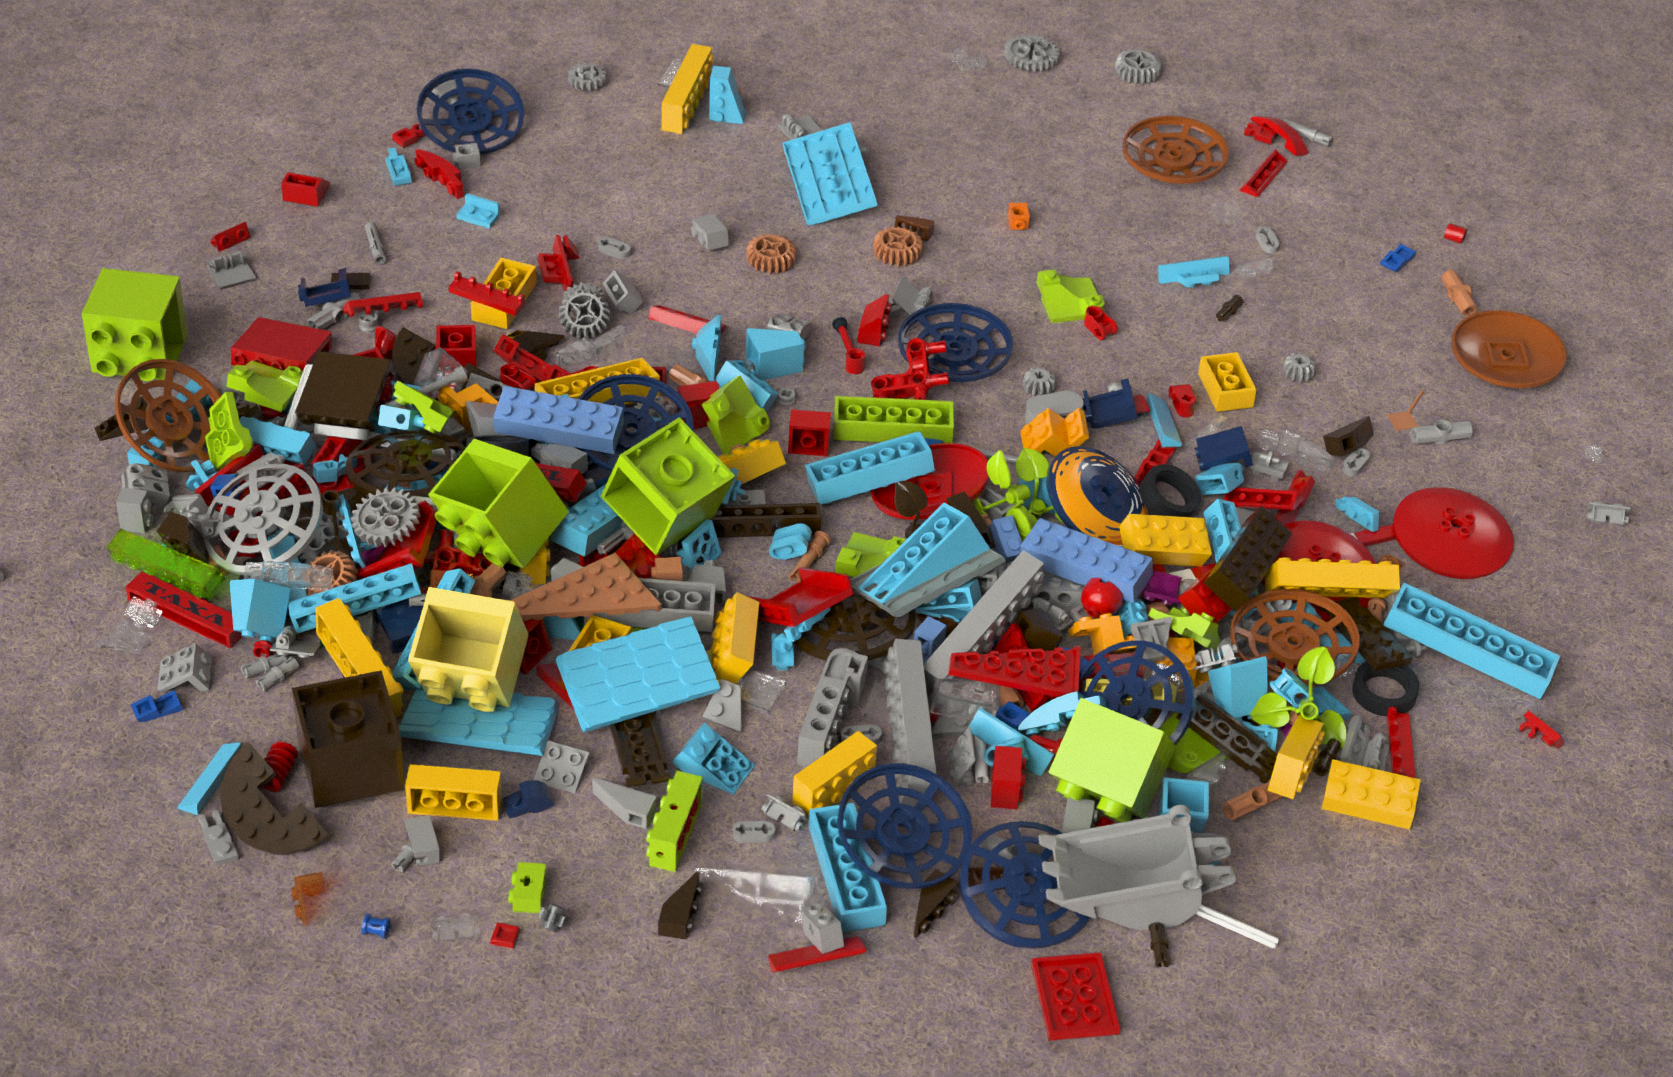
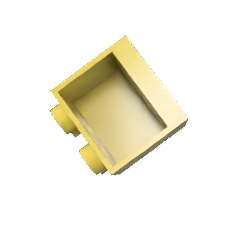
(468, 649)

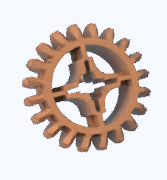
(897, 246)
(771, 253)
(343, 569)

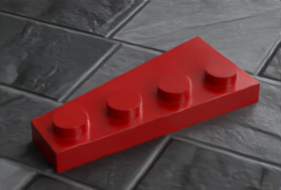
(1014, 640)

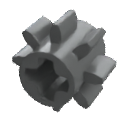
(553, 917)

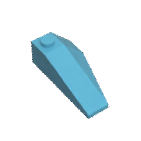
(708, 346)

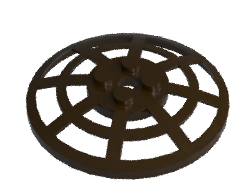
(402, 458)
(864, 616)

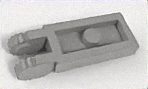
(1355, 742)
(218, 840)

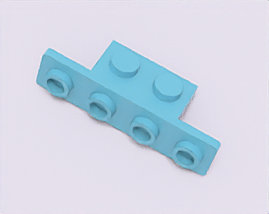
(1194, 272)
(352, 539)

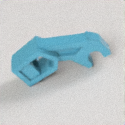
(330, 470)

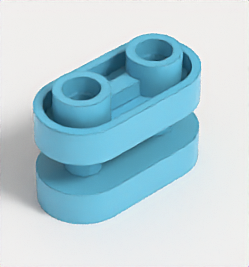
(790, 541)

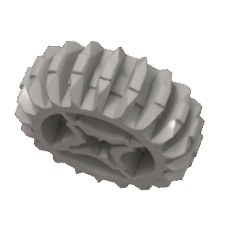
(1138, 66)
(574, 304)

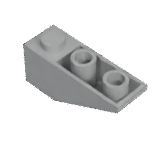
(629, 804)

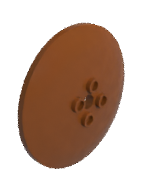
(1533, 349)

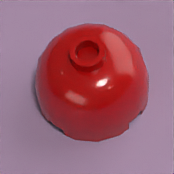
(1101, 598)

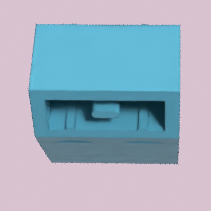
(714, 760)

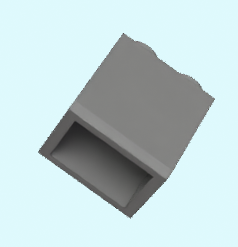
(482, 418)

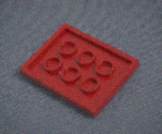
(1075, 996)

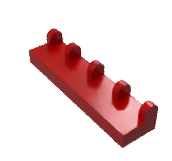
(486, 294)
(383, 303)
(1400, 743)

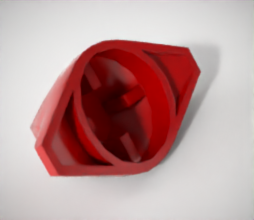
(384, 341)

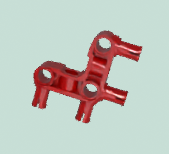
(908, 384)
(454, 559)

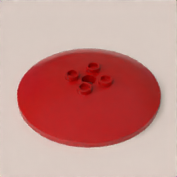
(956, 470)
(1323, 541)
(1468, 552)

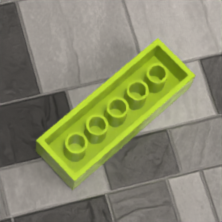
(891, 418)

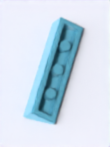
(1163, 422)
(994, 730)
(209, 779)

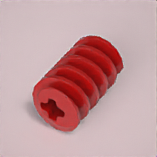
(280, 759)

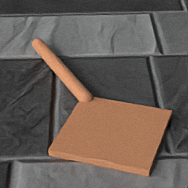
(1404, 419)

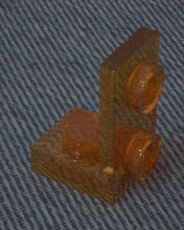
(306, 885)

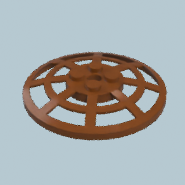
(1184, 153)
(170, 406)
(1294, 631)

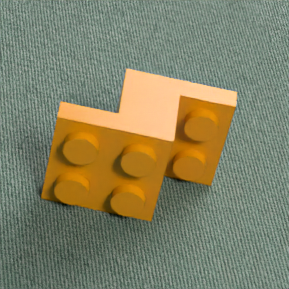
(457, 401)
(1054, 432)
(1103, 633)
(1184, 650)

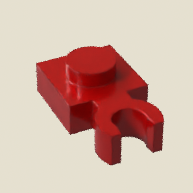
(1262, 133)
(407, 136)

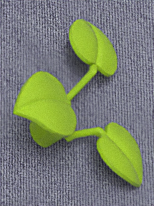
(1031, 466)
(1000, 474)
(1272, 708)

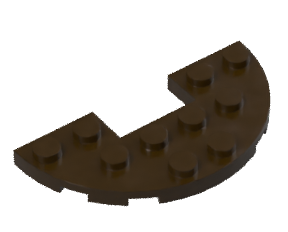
(409, 353)
(255, 818)

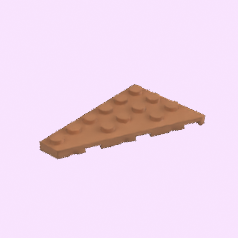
(595, 588)

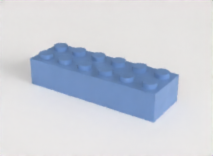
(558, 420)
(1086, 557)

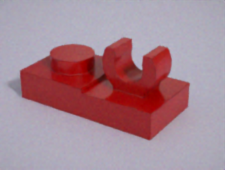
(1549, 736)

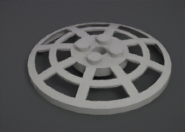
(271, 518)

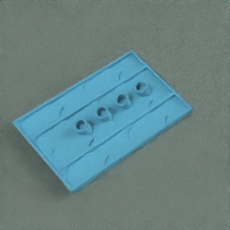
(829, 174)
(637, 674)
(516, 728)

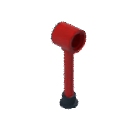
(854, 357)

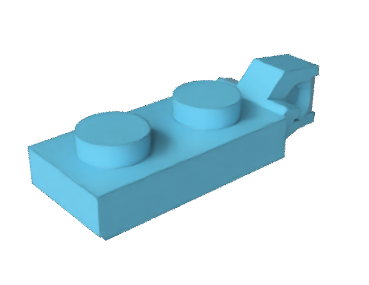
(397, 168)
(1359, 512)
(794, 633)

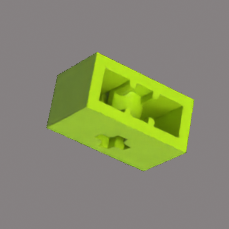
(528, 887)

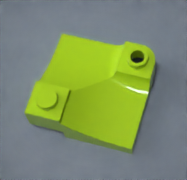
(1066, 296)
(265, 384)
(434, 413)
(734, 415)
(227, 436)
(865, 553)
(1197, 626)
(1190, 750)

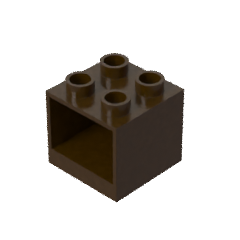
(348, 738)

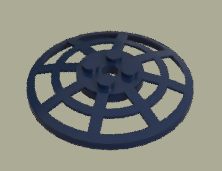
(470, 106)
(966, 344)
(636, 417)
(1140, 690)
(909, 817)
(1016, 888)

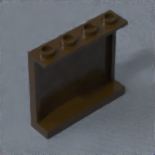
(343, 390)

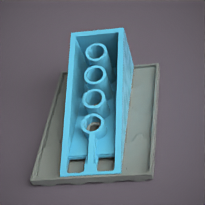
(929, 563)

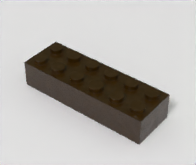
(1247, 558)

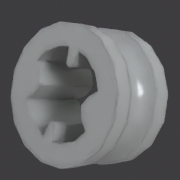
(786, 396)

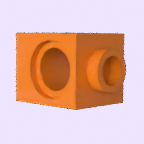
(1018, 216)

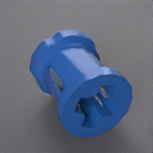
(369, 921)

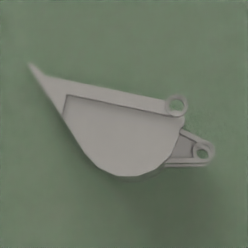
(1137, 870)

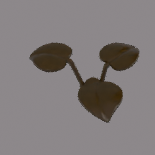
(908, 501)
(330, 506)

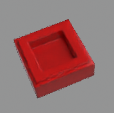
(505, 935)

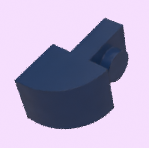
(532, 796)

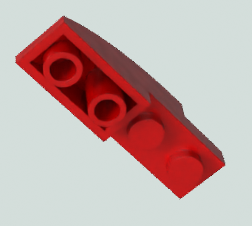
(440, 169)

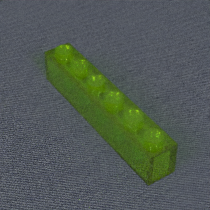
(165, 564)

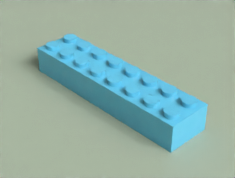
(1472, 640)

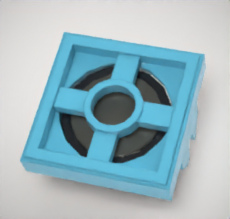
(699, 545)

